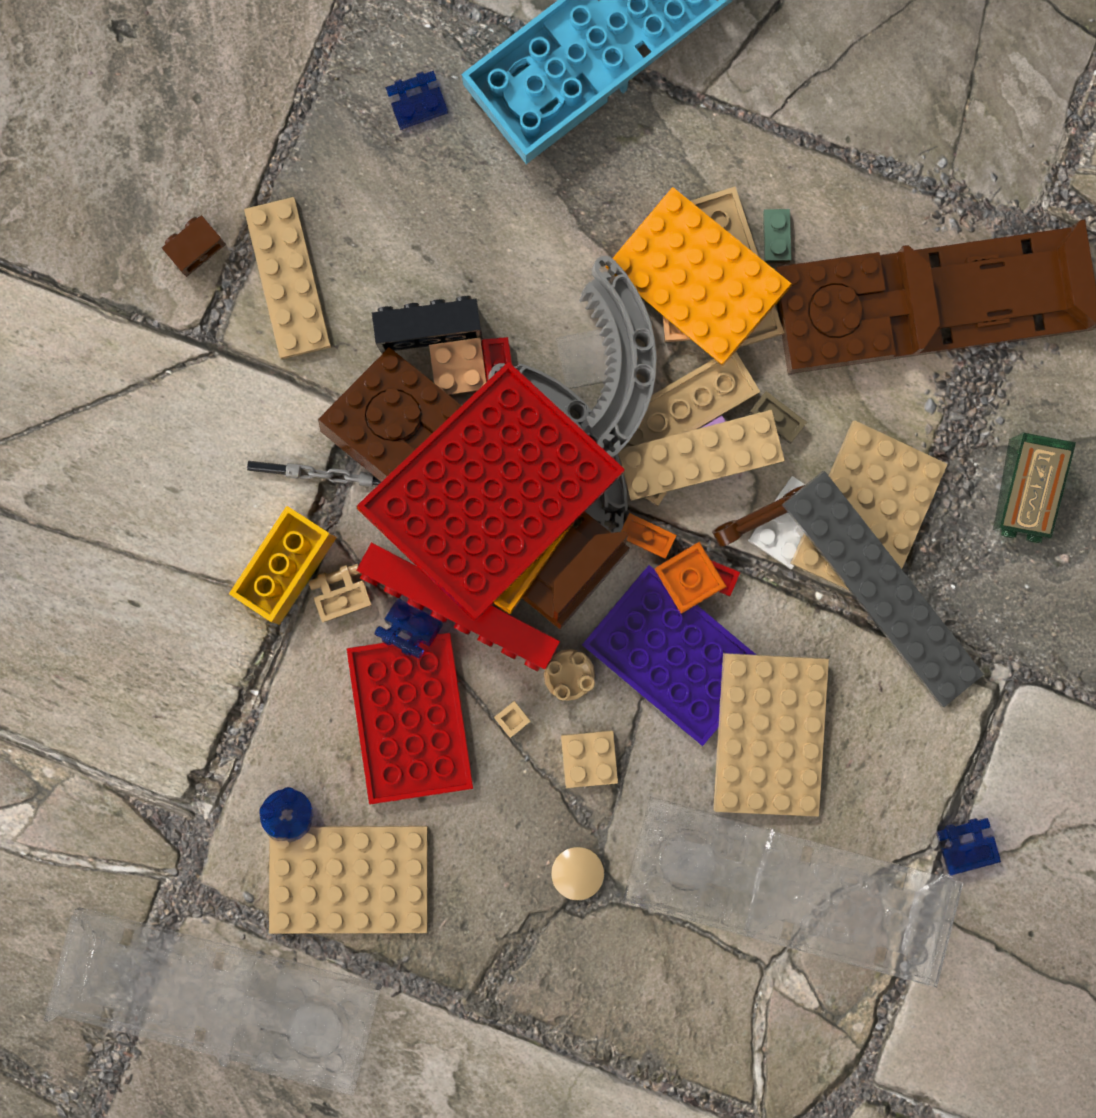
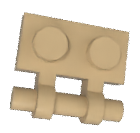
(343, 600)

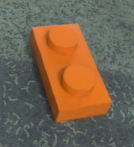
(648, 536)

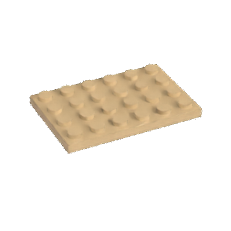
(887, 488)
(770, 734)
(350, 881)

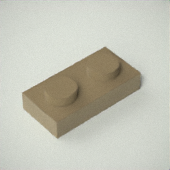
(786, 421)

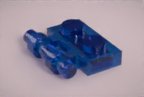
(419, 107)
(412, 622)
(971, 854)

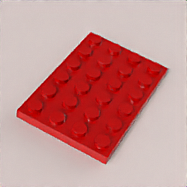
(409, 721)

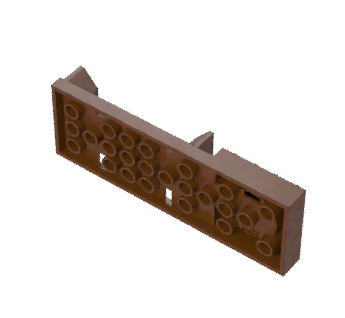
(897, 304)
(395, 411)

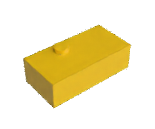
(282, 565)

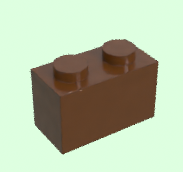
(193, 245)

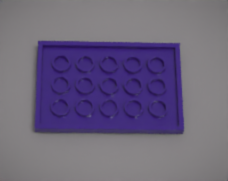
(667, 654)

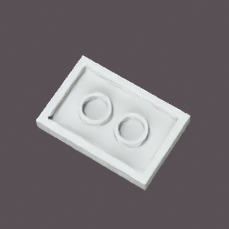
(781, 535)

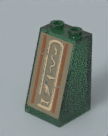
(1032, 486)

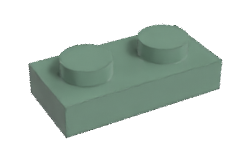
(777, 235)

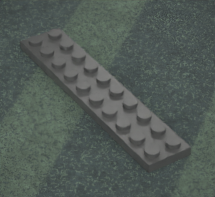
(882, 589)

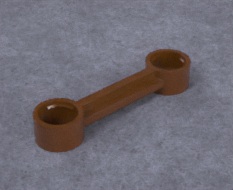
(733, 530)

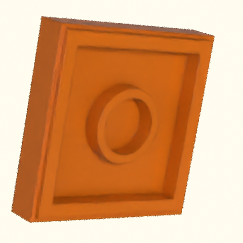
(689, 577)

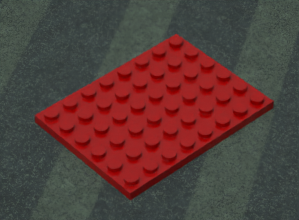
(490, 490)

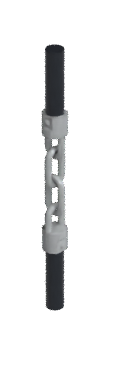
(294, 471)

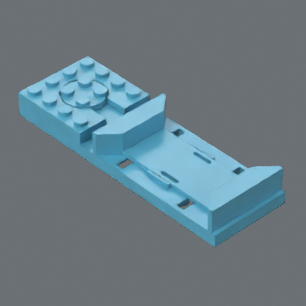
(572, 61)

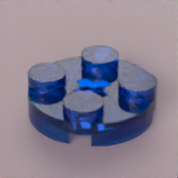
(287, 800)

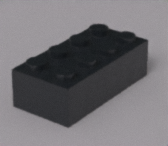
(427, 324)

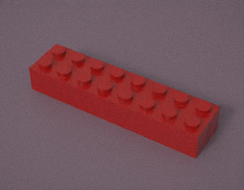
(492, 626)

